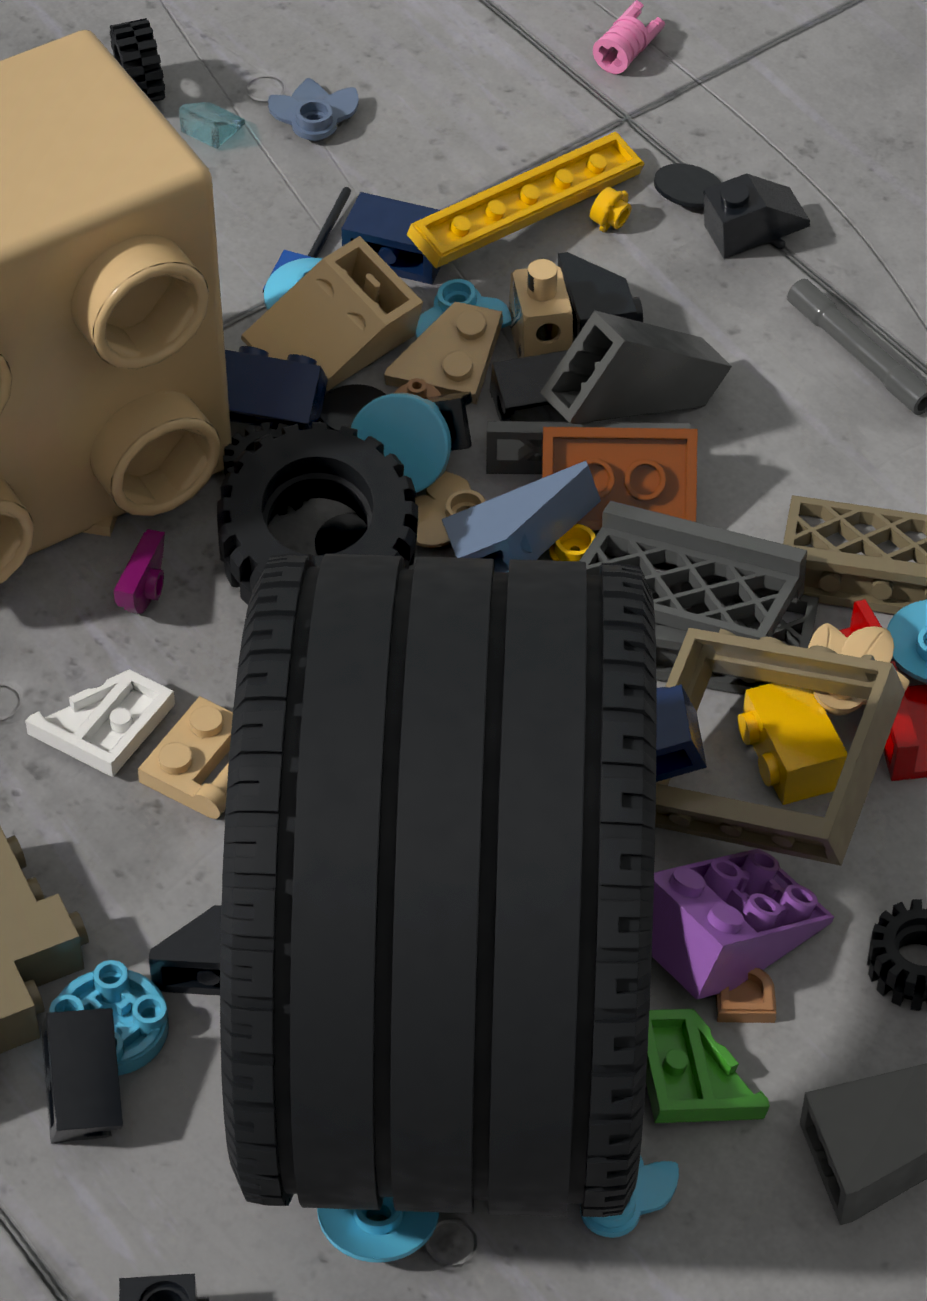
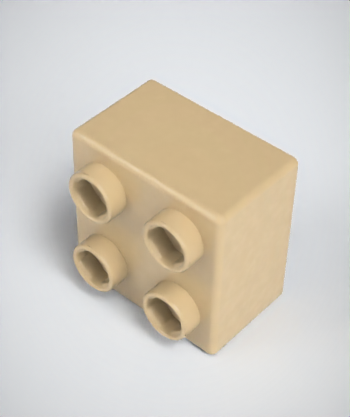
(102, 302)

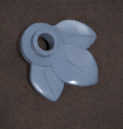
(313, 110)

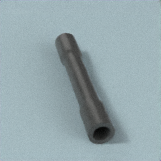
(824, 314)

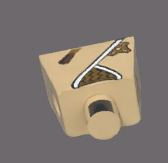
(537, 299)

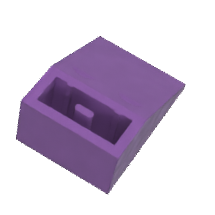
(728, 918)

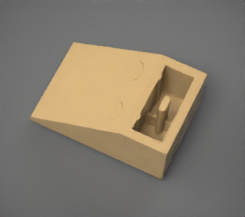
(340, 314)

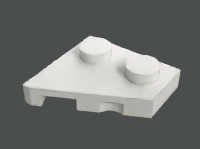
(106, 721)

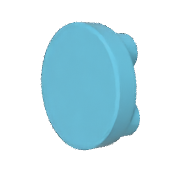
(411, 431)
(137, 1009)

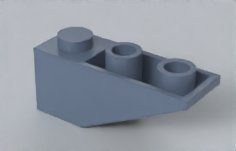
(525, 519)

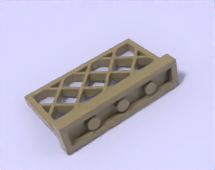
(841, 574)

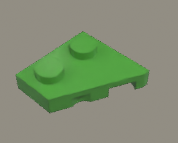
(693, 1074)

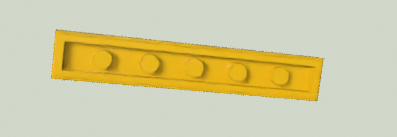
(524, 199)

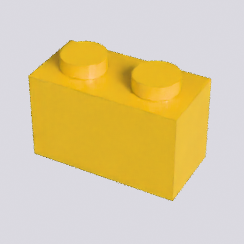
(793, 741)

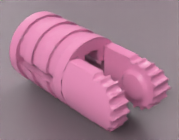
(625, 40)

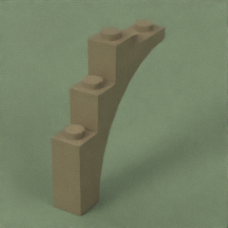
(35, 946)

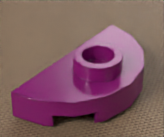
(143, 575)

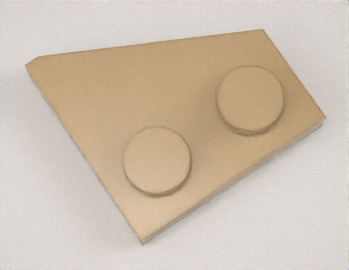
(451, 351)

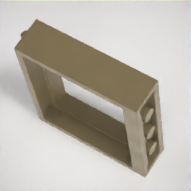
(810, 668)

